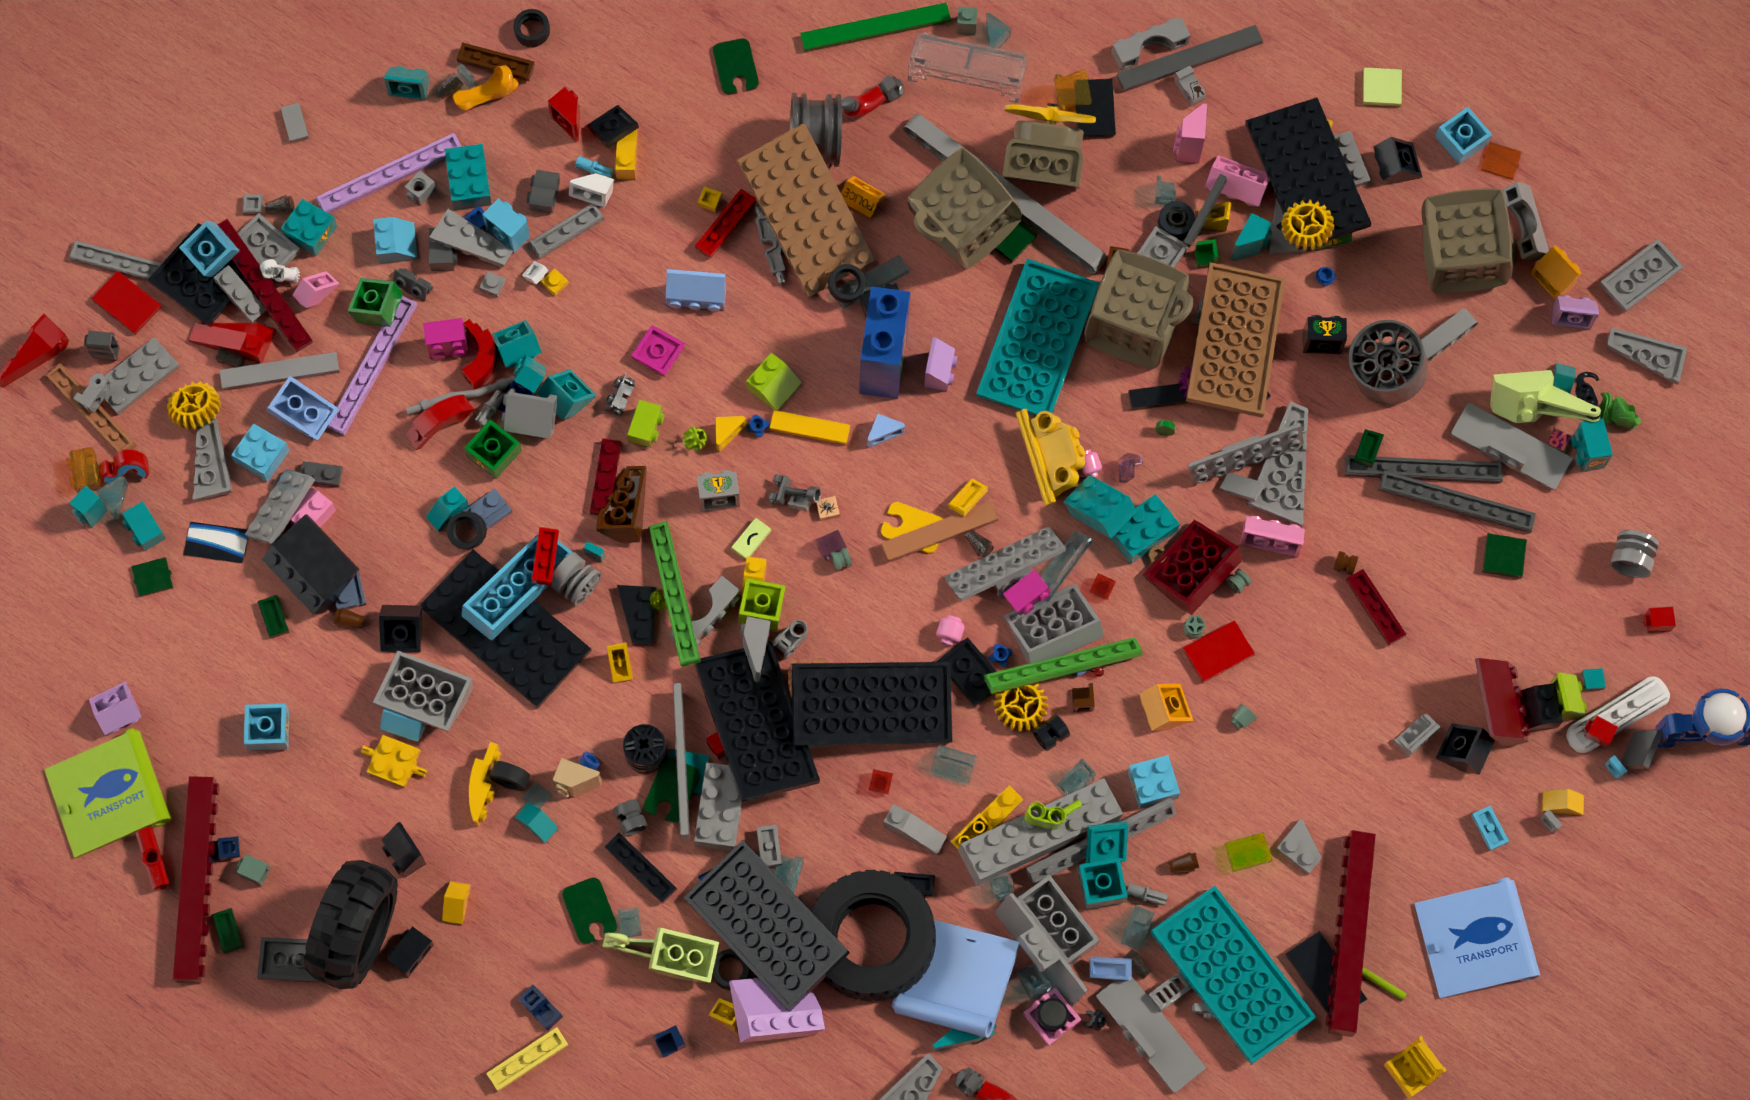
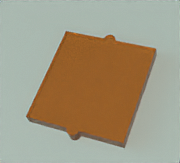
(1501, 160)

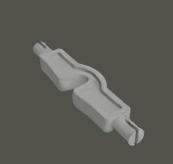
(772, 254)

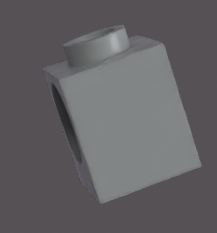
(417, 181)

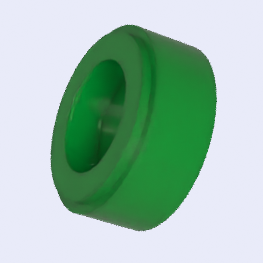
(1165, 428)

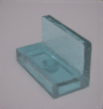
(953, 764)
(790, 871)

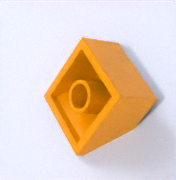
(1165, 706)

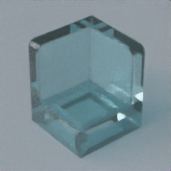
(1164, 192)
(630, 922)

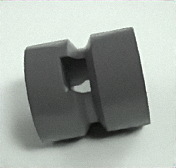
(630, 817)

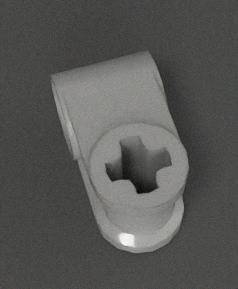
(788, 641)

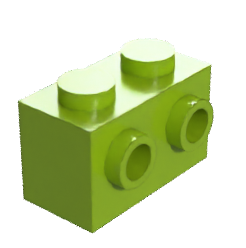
(645, 424)

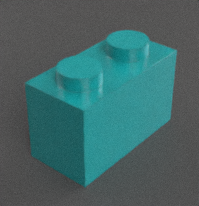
(529, 373)
(88, 507)
(143, 525)

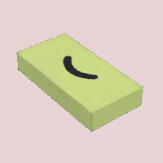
(751, 538)

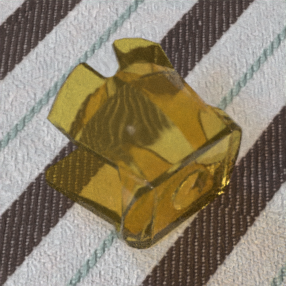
(1072, 90)

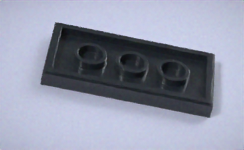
(1313, 963)

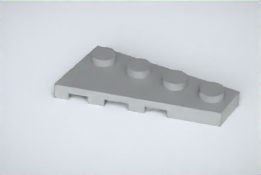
(462, 235)
(1653, 354)
(211, 466)

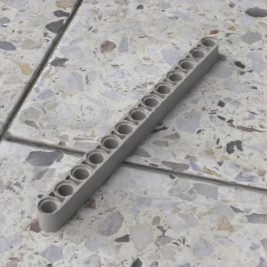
(1032, 212)

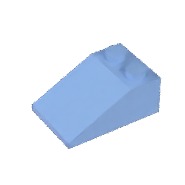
(302, 409)

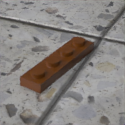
(490, 59)

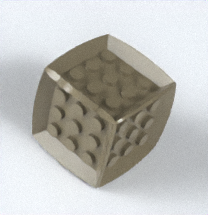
(964, 208)
(1467, 240)
(1138, 308)

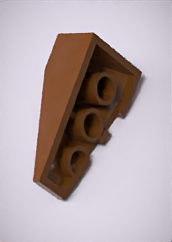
(625, 507)

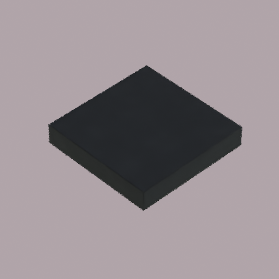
(613, 126)

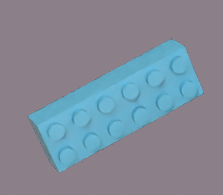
(508, 592)

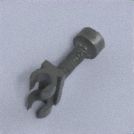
(813, 493)

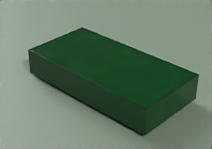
(1368, 448)
(273, 616)
(227, 930)

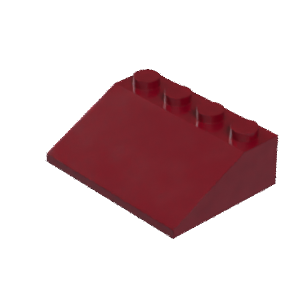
(1193, 566)
(1502, 701)

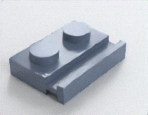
(490, 508)
(352, 595)

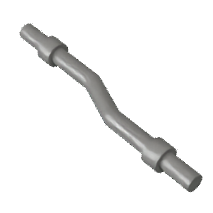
(500, 384)

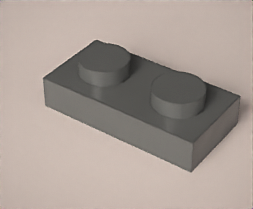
(323, 473)

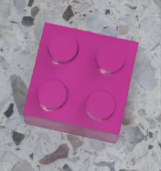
(445, 338)

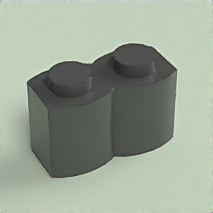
(544, 191)
(102, 345)

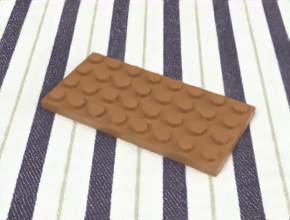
(804, 208)
(1235, 340)

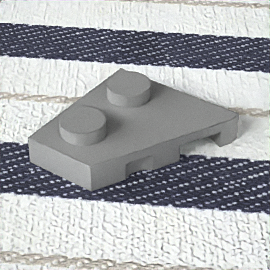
(1300, 848)

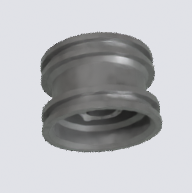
(823, 121)

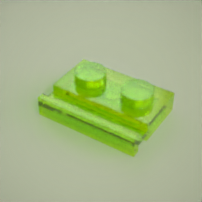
(1248, 852)

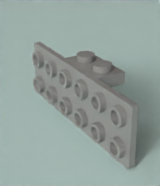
(1511, 446)
(1246, 452)
(1006, 565)
(1040, 949)
(1151, 1033)

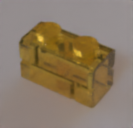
(84, 469)

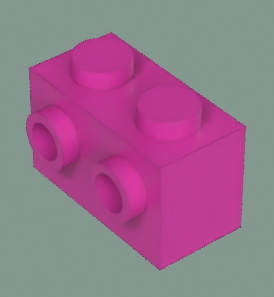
(1027, 593)

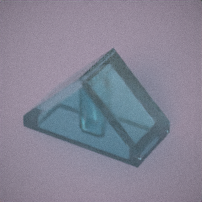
(997, 31)
(113, 495)
(1078, 777)
(1137, 928)
(1034, 981)

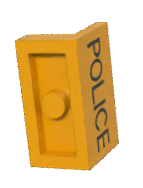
(862, 196)

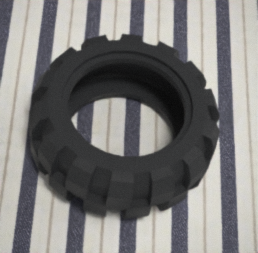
(350, 924)

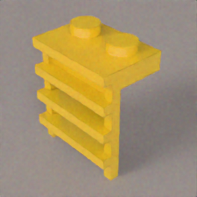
(1415, 1067)

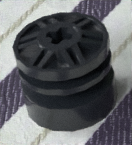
(646, 759)

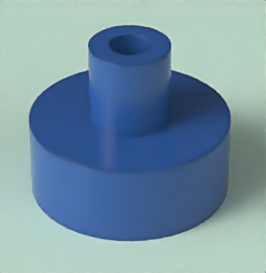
(589, 760)

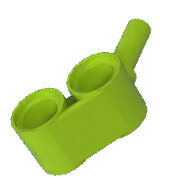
(1045, 814)

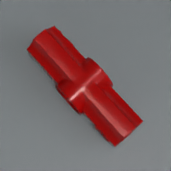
(156, 870)

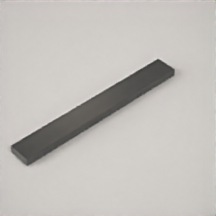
(1192, 56)
(1429, 469)
(1457, 501)

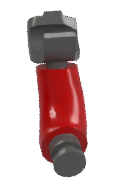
(867, 102)
(971, 1082)

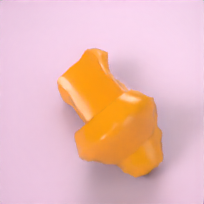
(497, 86)

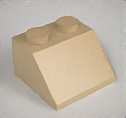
(575, 779)

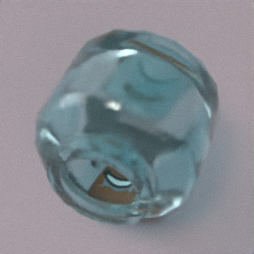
(1000, 886)

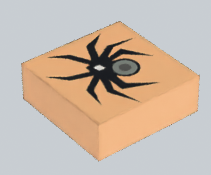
(828, 508)

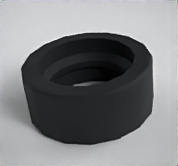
(531, 14)
(849, 269)
(481, 533)
(509, 776)
(729, 953)

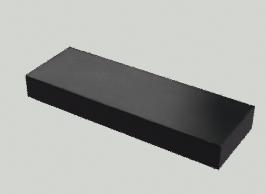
(1156, 396)

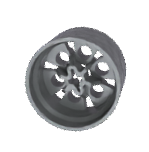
(1388, 391)

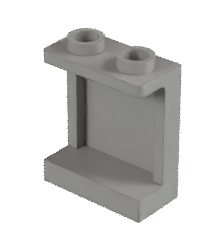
(529, 414)

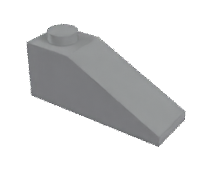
(755, 639)
(914, 829)

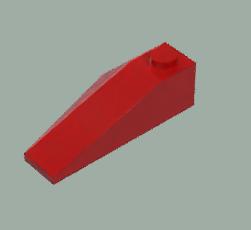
(243, 338)
(43, 344)

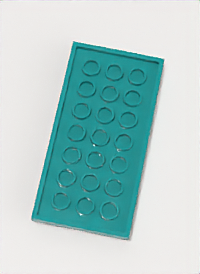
(1037, 338)
(1233, 975)

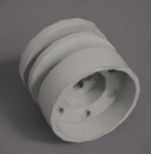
(1634, 553)
(575, 578)

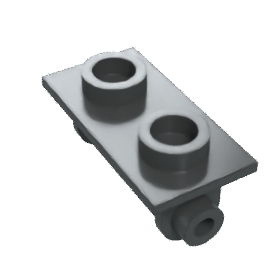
(406, 280)
(622, 387)

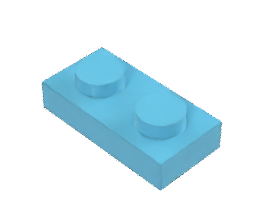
(1490, 828)

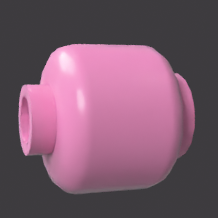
(1091, 466)
(950, 630)

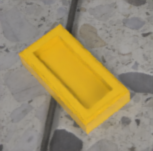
(968, 497)

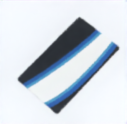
(216, 542)

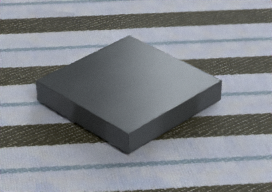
(1641, 749)

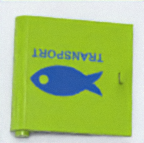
(108, 792)

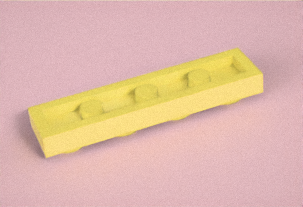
(527, 1059)

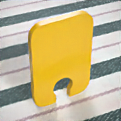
(912, 520)

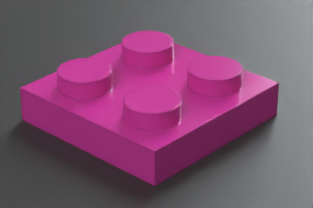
(658, 350)

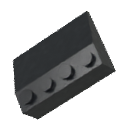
(311, 565)

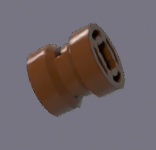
(1345, 563)

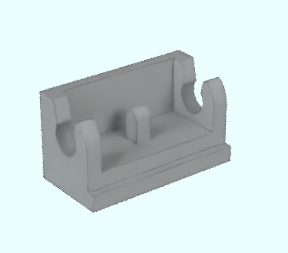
(1417, 734)

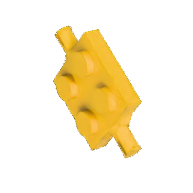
(394, 761)

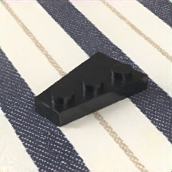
(638, 613)

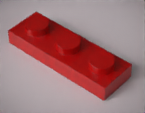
(545, 556)

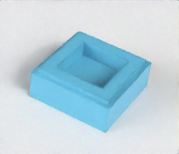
(1615, 767)

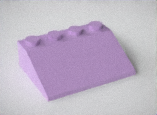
(765, 1018)

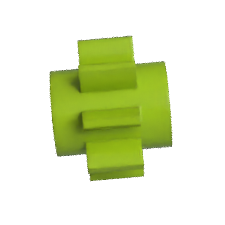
(694, 439)

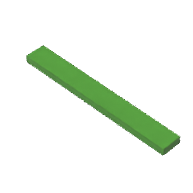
(674, 594)
(1063, 665)

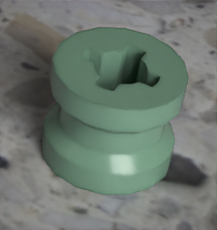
(841, 559)
(1238, 581)
(1197, 624)

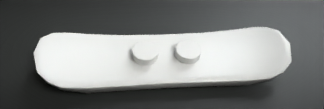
(1622, 711)

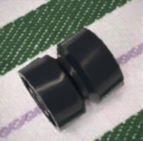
(1056, 728)

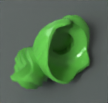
(1618, 411)

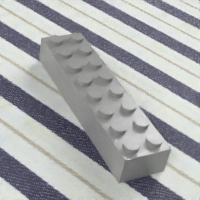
(1020, 842)

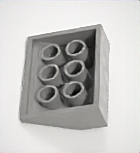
(1055, 626)
(424, 691)

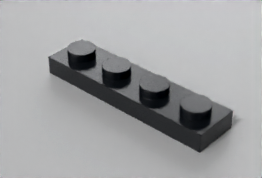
(640, 867)

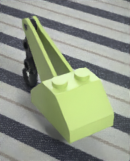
(1531, 394)

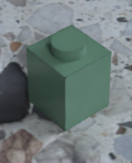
(967, 20)
(253, 870)

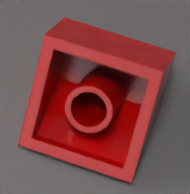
(565, 112)

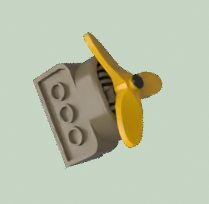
(1045, 150)

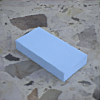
(1110, 968)

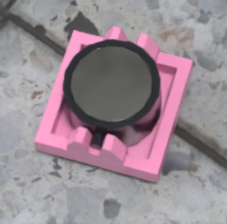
(1051, 1016)

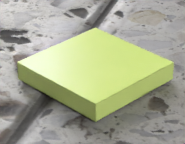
(1382, 87)

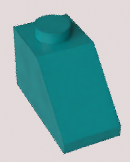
(446, 507)

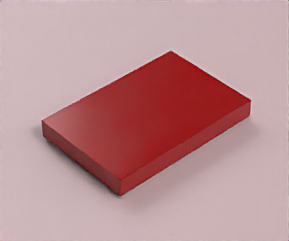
(126, 302)
(1218, 651)

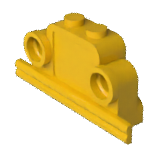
(1052, 452)

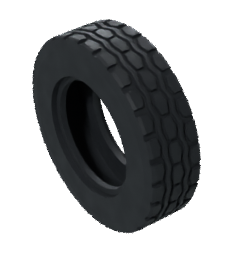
(920, 942)

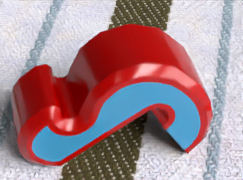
(122, 463)

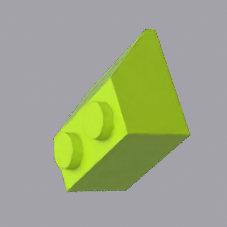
(773, 382)
(762, 601)
(1569, 696)

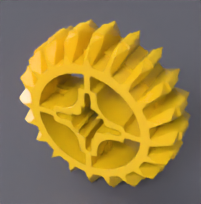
(1300, 217)
(193, 405)
(1012, 707)

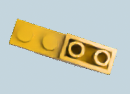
(479, 790)
(991, 817)

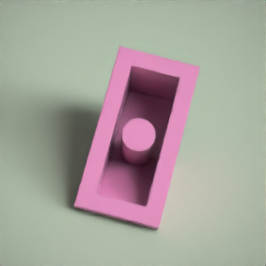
(315, 289)

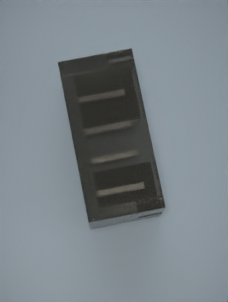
(230, 358)

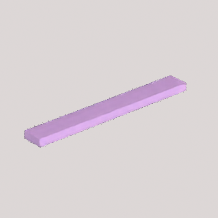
(387, 174)
(371, 368)

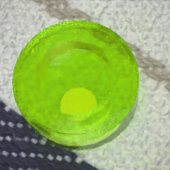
(658, 600)

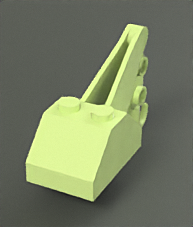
(672, 953)

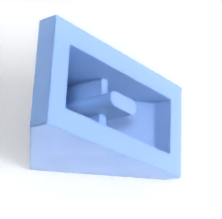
(884, 429)

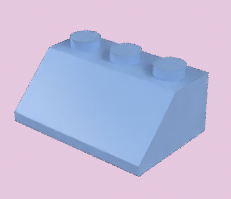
(695, 290)

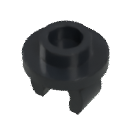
(1098, 1020)

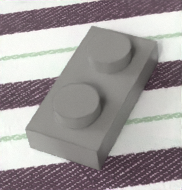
(769, 845)

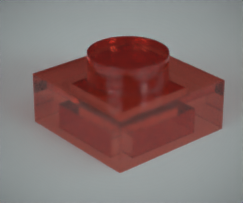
(1102, 586)
(880, 781)

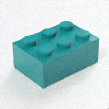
(468, 176)
(1100, 506)
(1145, 529)

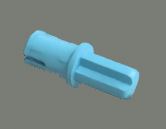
(593, 167)

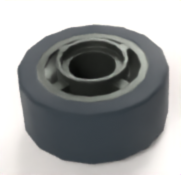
(1178, 211)

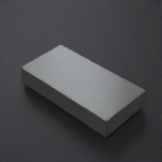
(294, 123)
(1242, 486)

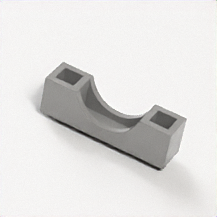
(1170, 34)
(1522, 204)
(723, 596)

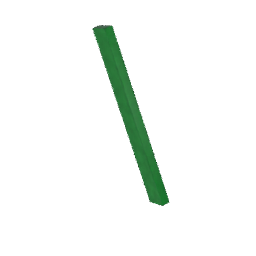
(875, 27)

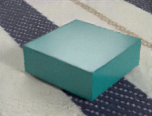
(594, 551)
(1593, 679)

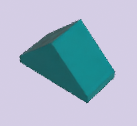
(1564, 377)
(536, 822)

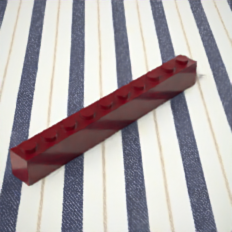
(195, 880)
(1351, 933)

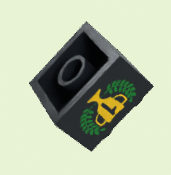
(1324, 334)

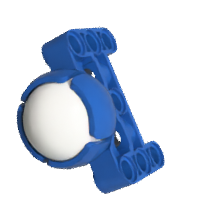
(1716, 719)

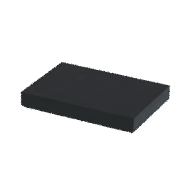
(1101, 107)
(969, 671)

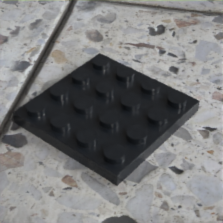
(189, 287)

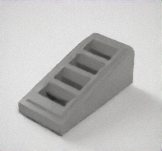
(1156, 1000)

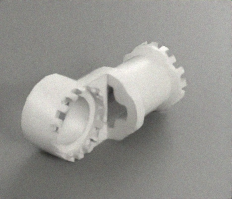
(279, 272)

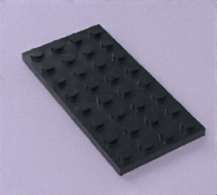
(1307, 164)
(528, 654)
(871, 703)
(755, 724)
(766, 925)

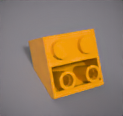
(1556, 272)

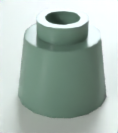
(1242, 717)

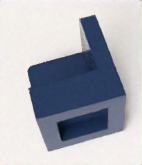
(669, 1041)

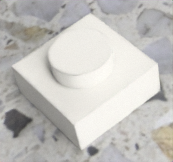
(535, 272)

